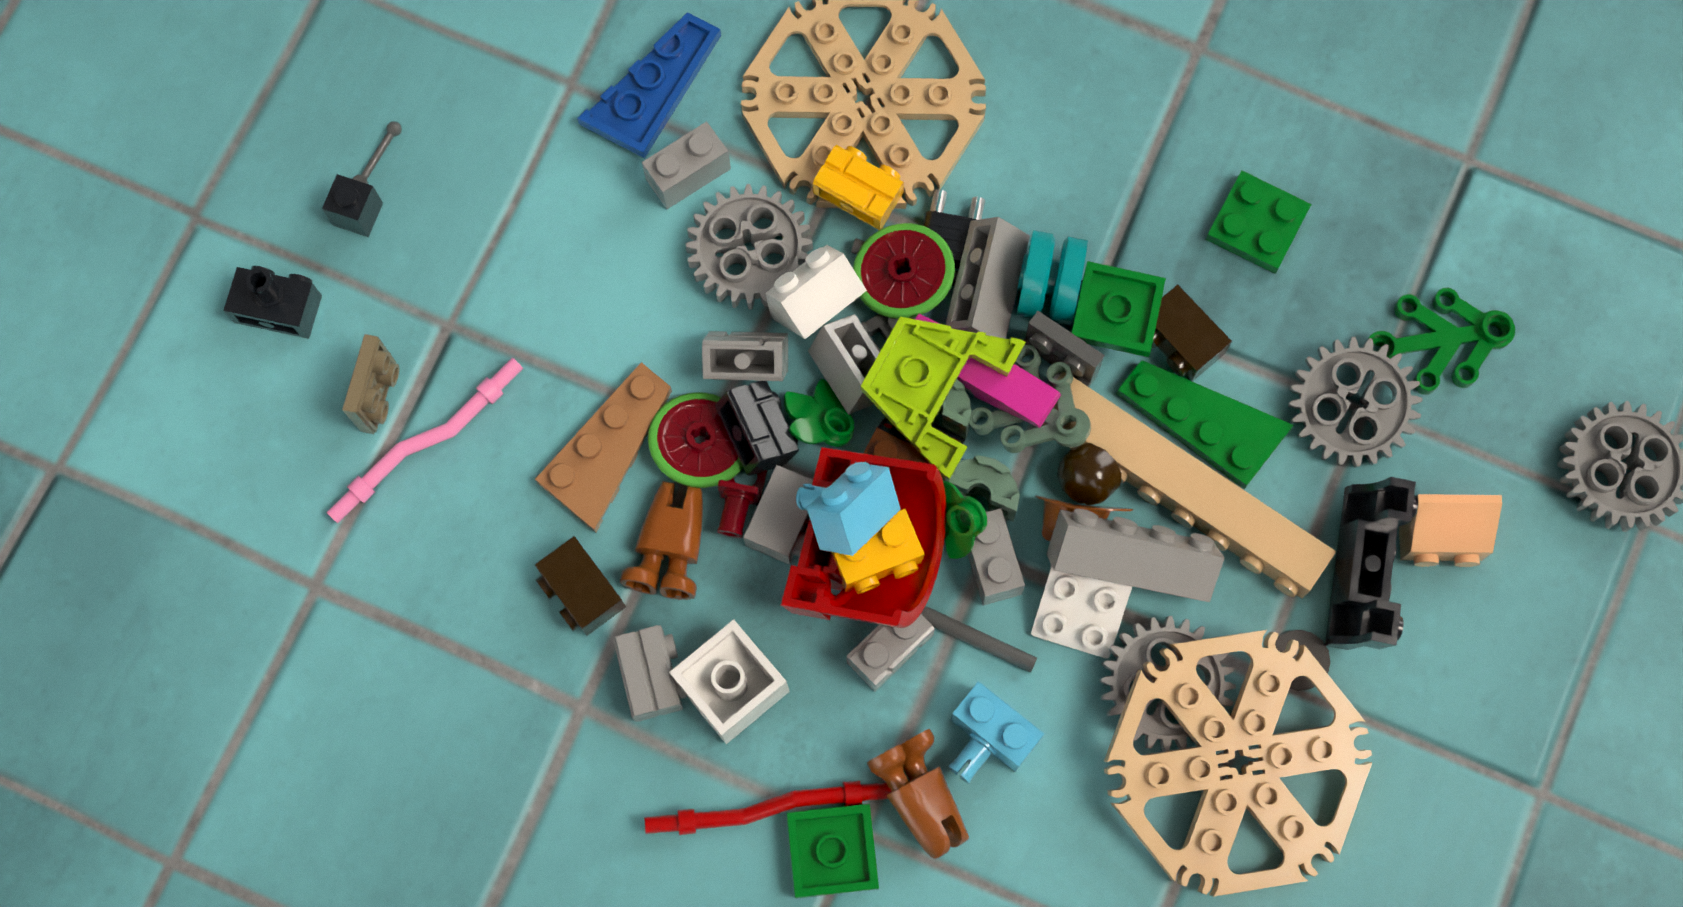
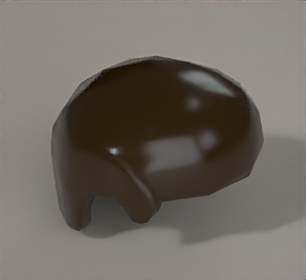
(1089, 474)

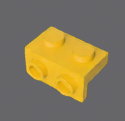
(888, 552)

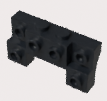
(1364, 565)

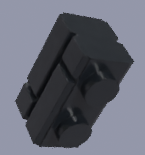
(757, 427)

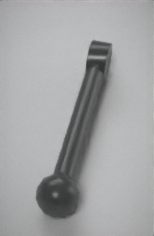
(393, 129)

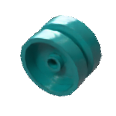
(1051, 277)

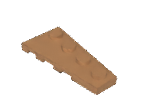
(596, 459)

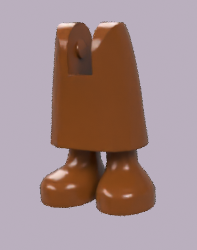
(668, 533)
(923, 801)

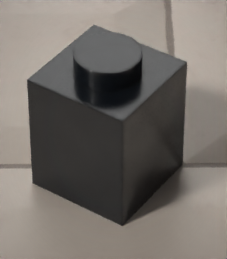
(352, 205)

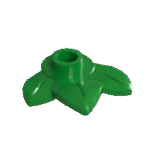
(817, 415)
(964, 522)

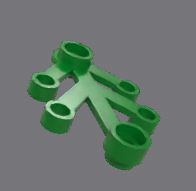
(1448, 337)

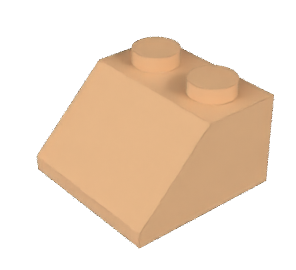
(1451, 529)

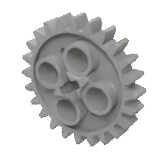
(739, 215)
(1387, 419)
(1591, 453)
(1136, 653)

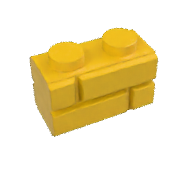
(858, 186)

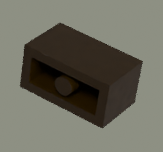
(1188, 335)
(579, 586)

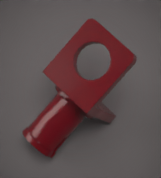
(736, 504)

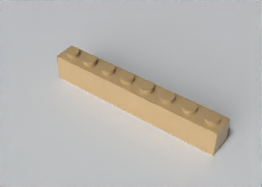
(1203, 497)

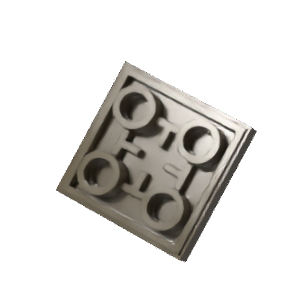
(369, 385)

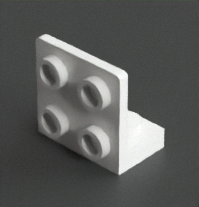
(1081, 612)

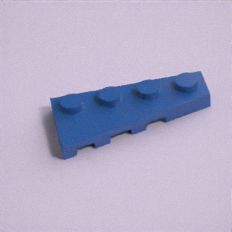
(647, 96)

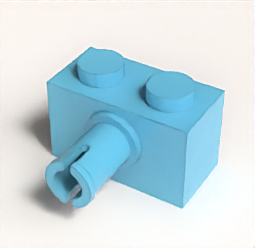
(850, 508)
(993, 731)

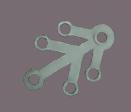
(1055, 420)

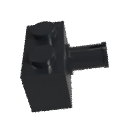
(273, 301)

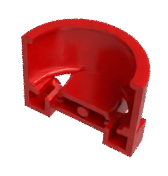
(895, 600)

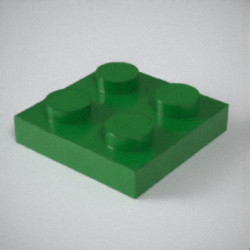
(1258, 222)
(1118, 308)
(832, 851)

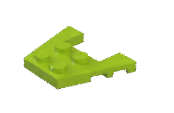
(919, 371)

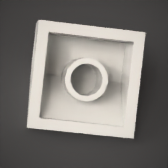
(814, 291)
(730, 681)

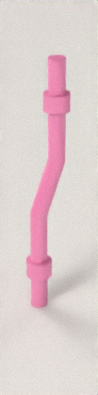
(362, 488)

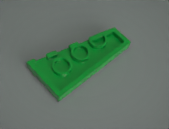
(1212, 425)

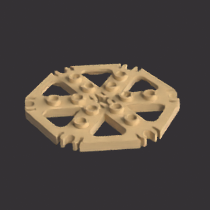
(883, 69)
(1225, 800)

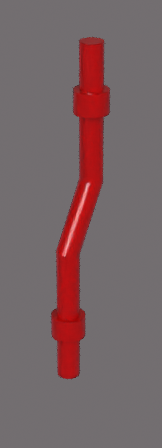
(687, 821)

